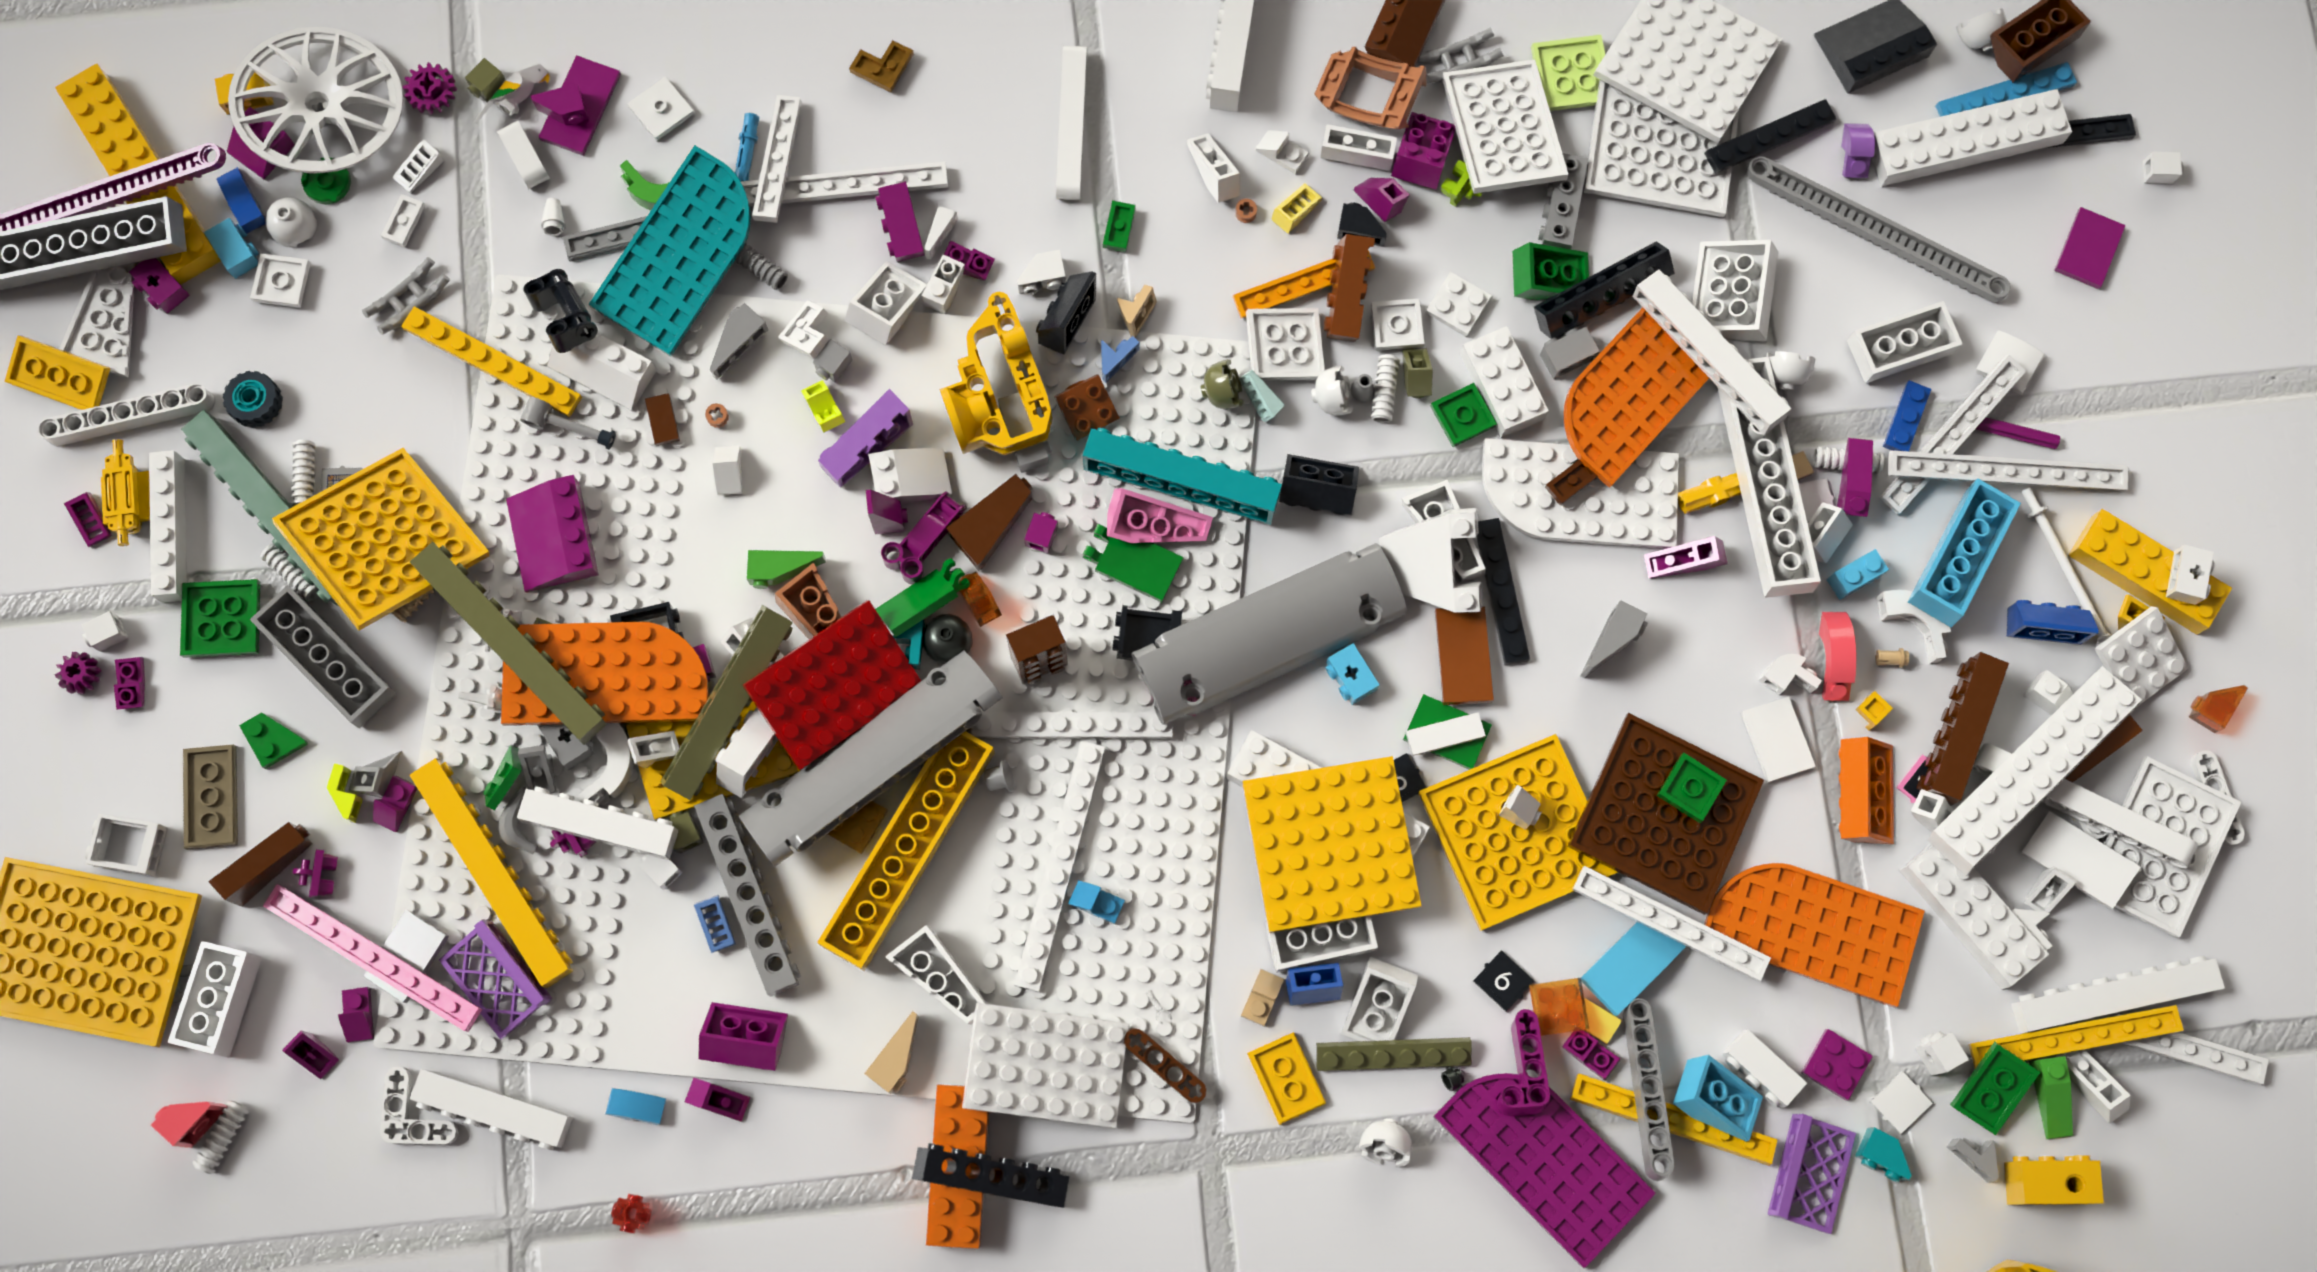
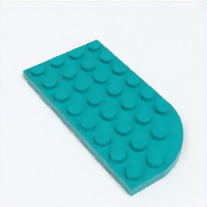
(678, 253)

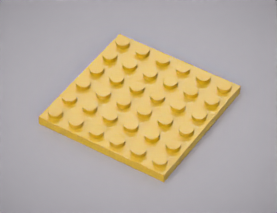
(369, 530)
(1331, 844)
(1496, 861)

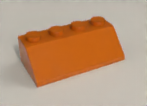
(1866, 791)

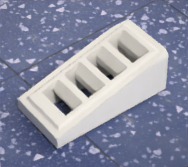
(423, 172)
(942, 225)

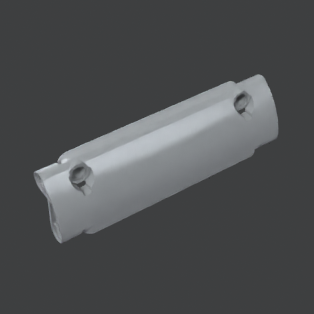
(1270, 632)
(871, 759)

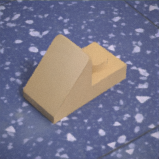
(1137, 312)
(1262, 997)

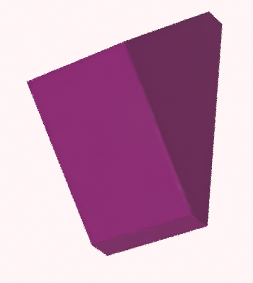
(311, 1053)

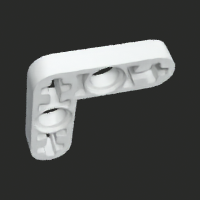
(401, 1117)

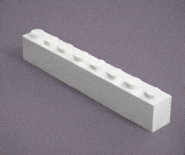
(1712, 352)
(2118, 995)

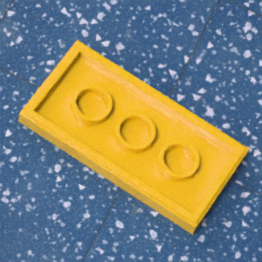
(56, 374)

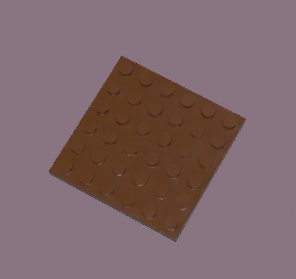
(1649, 838)

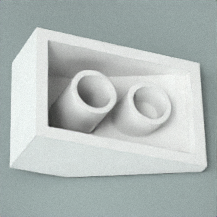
(884, 302)
(910, 474)
(1379, 1002)

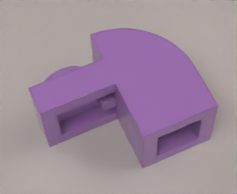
(1859, 148)

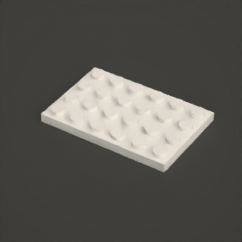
(1504, 126)
(2161, 891)
(1045, 1065)

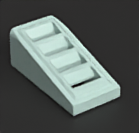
(1261, 396)

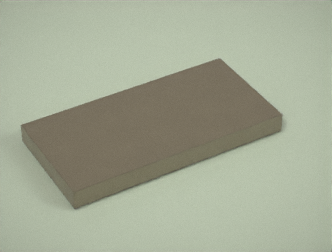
(210, 796)

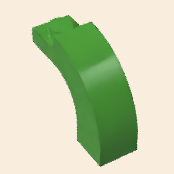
(640, 190)

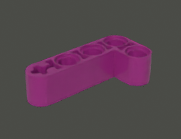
(1526, 1061)

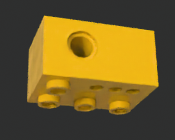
(2053, 1182)

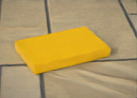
(1286, 1078)

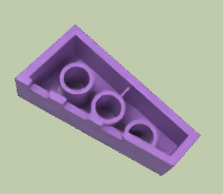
(869, 434)

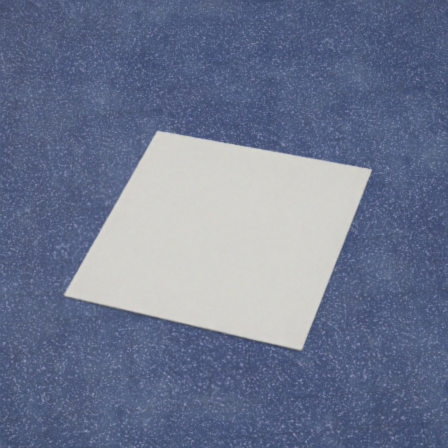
(669, 537)

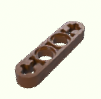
(1163, 1068)

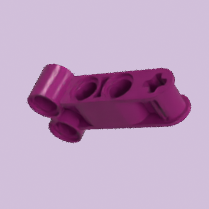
(923, 537)

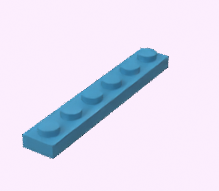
(2045, 80)

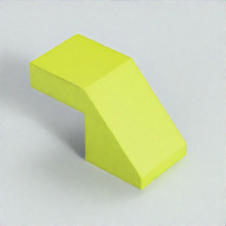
(823, 406)
(347, 803)

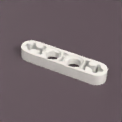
(2218, 776)

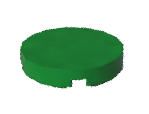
(326, 187)

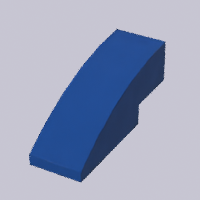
(241, 200)

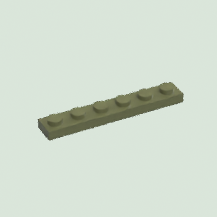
(1393, 1054)

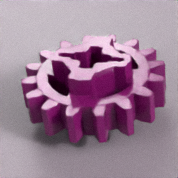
(426, 86)

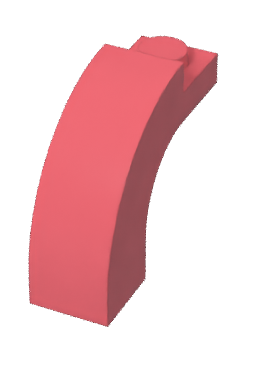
(1840, 652)

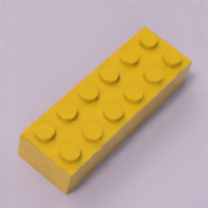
(2142, 569)

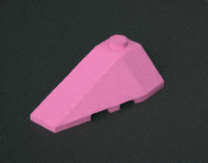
(1147, 520)

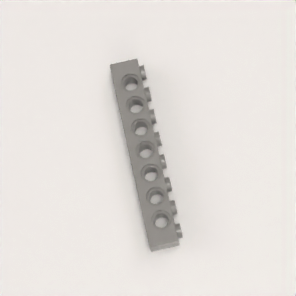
(709, 813)

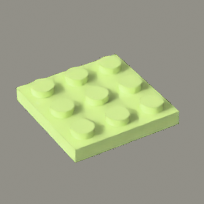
(1568, 70)

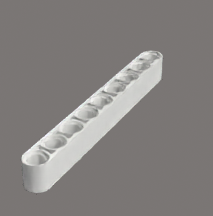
(2104, 815)

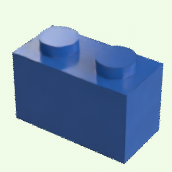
(1314, 984)

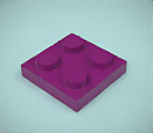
(1836, 1064)

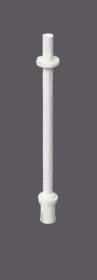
(2038, 513)

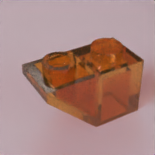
(979, 600)

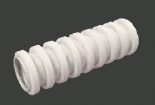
(1385, 388)
(1835, 458)
(302, 471)
(278, 561)
(221, 1137)

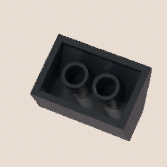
(1067, 312)
(1319, 484)

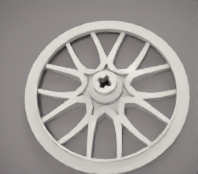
(313, 94)

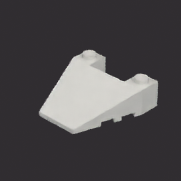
(1425, 560)

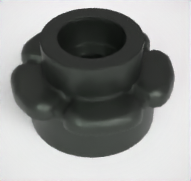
(1452, 1078)

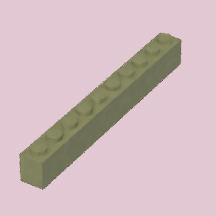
(508, 643)

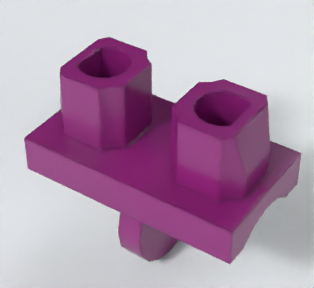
(577, 843)
(317, 885)

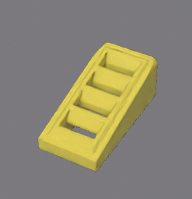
(1288, 220)

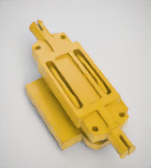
(124, 494)

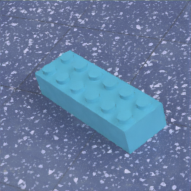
(1964, 553)

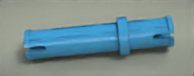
(747, 141)

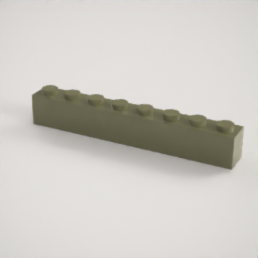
(726, 703)

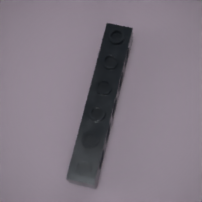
(1601, 290)
(929, 1169)

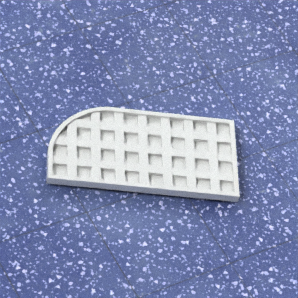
(1632, 512)

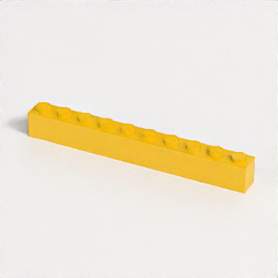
(491, 873)

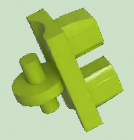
(1457, 190)

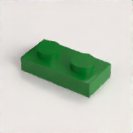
(1119, 226)

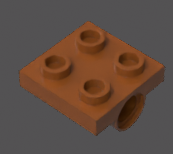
(1086, 406)

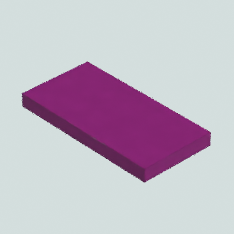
(597, 86)

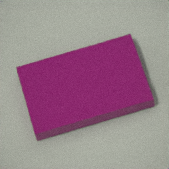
(2089, 248)

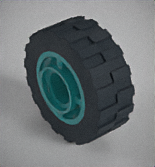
(247, 386)

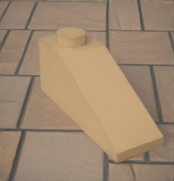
(893, 1061)

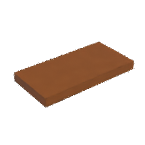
(1464, 657)

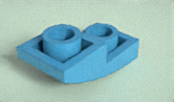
(635, 1106)

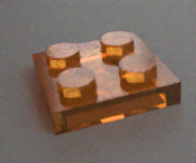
(1559, 1006)

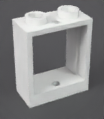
(150, 849)

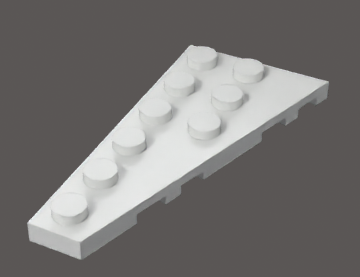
(104, 320)

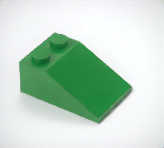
(1547, 270)

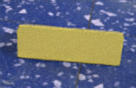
(1601, 1023)

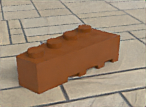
(1348, 287)

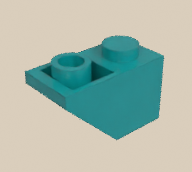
(1885, 1153)

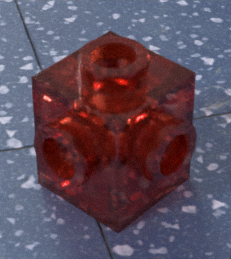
(621, 1213)

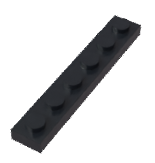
(1770, 136)
(1502, 592)

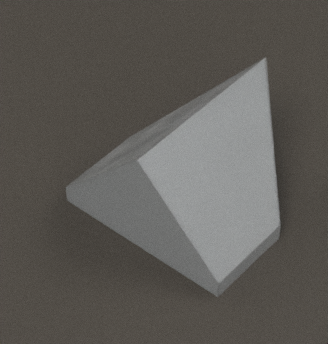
(374, 777)

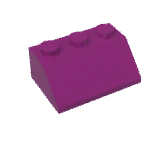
(742, 1036)

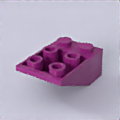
(1423, 150)

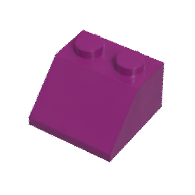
(243, 154)

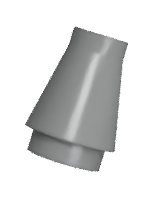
(1363, 388)

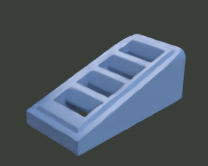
(715, 900)

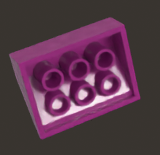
(552, 534)

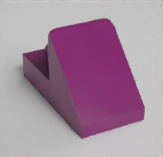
(394, 803)
(357, 1014)

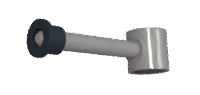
(538, 414)

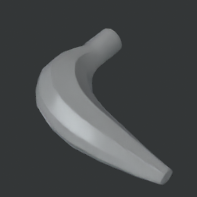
(508, 824)

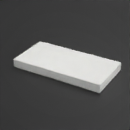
(2094, 866)

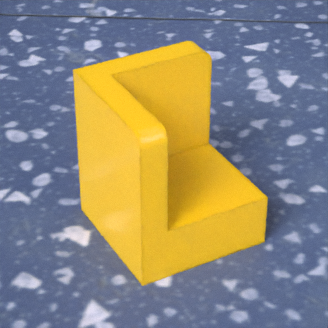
(1873, 709)

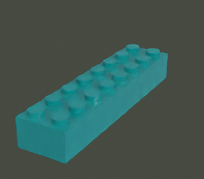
(1181, 475)

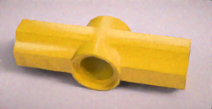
(1709, 493)

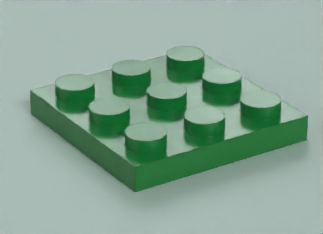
(218, 618)

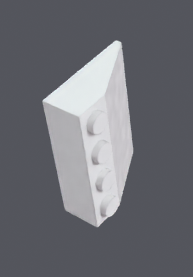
(1736, 286)

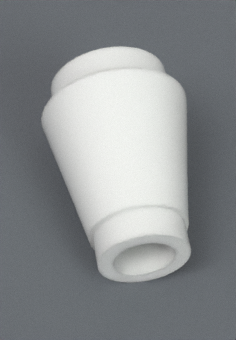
(553, 219)

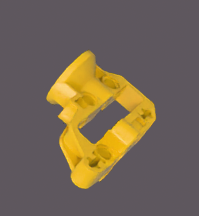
(977, 412)

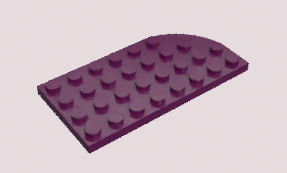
(1548, 1165)

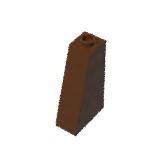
(989, 521)
(261, 864)

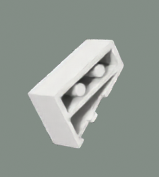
(744, 753)

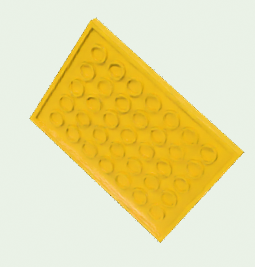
(91, 950)

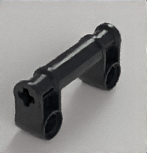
(569, 330)

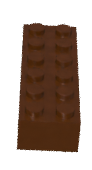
(1963, 727)

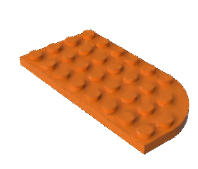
(1628, 397)
(621, 666)
(1820, 928)

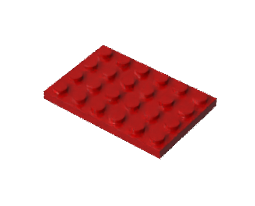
(832, 684)

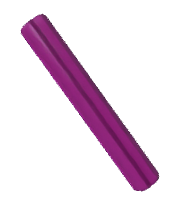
(2019, 433)

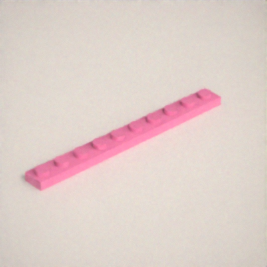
(373, 958)

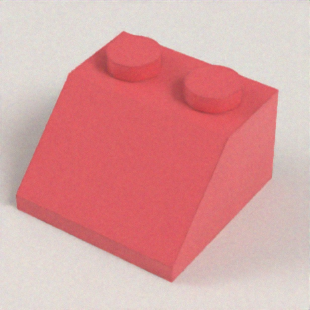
(187, 1122)

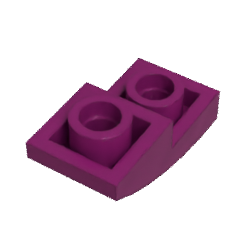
(976, 263)
(130, 683)
(1591, 1053)

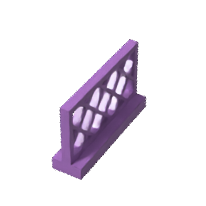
(513, 965)
(1791, 1165)

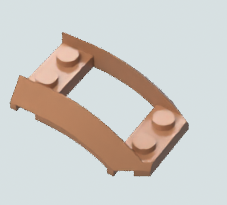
(1400, 102)

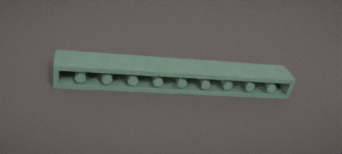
(245, 483)

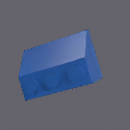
(2050, 622)

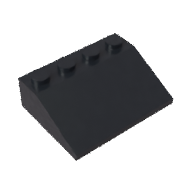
(1875, 44)

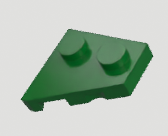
(270, 739)
(503, 779)

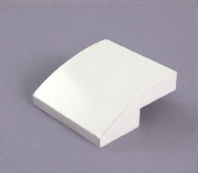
(2020, 351)

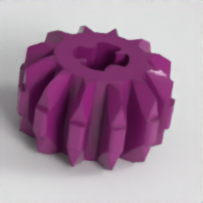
(74, 682)

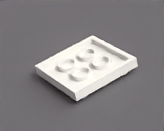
(1285, 343)
(2143, 654)

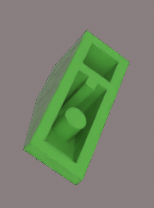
(775, 567)
(2054, 1096)

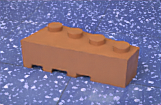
(808, 602)

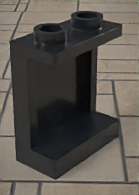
(1141, 629)

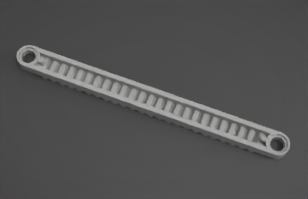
(1878, 229)

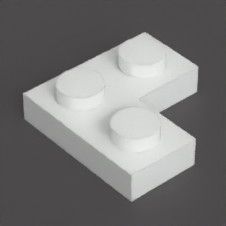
(801, 330)

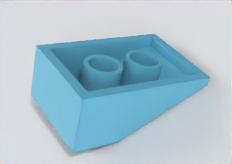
(1717, 1097)

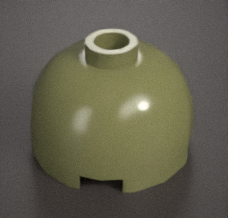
(1222, 386)

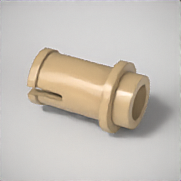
(1892, 657)

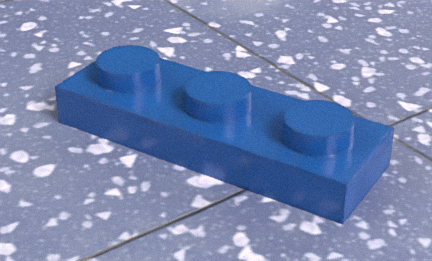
(1907, 417)

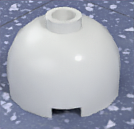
(1980, 28)
(290, 222)
(1790, 369)
(1333, 392)
(1386, 1142)

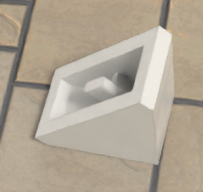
(727, 470)
(2049, 889)

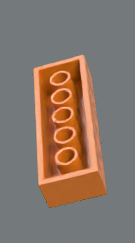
(955, 1212)

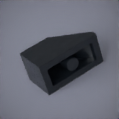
(1360, 222)

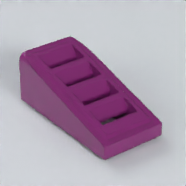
(78, 501)

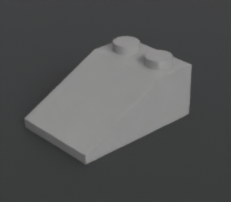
(1622, 627)

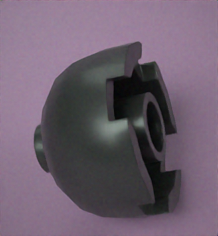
(938, 642)

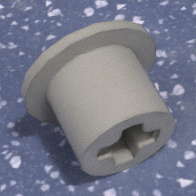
(999, 777)

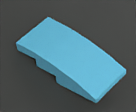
(1630, 966)

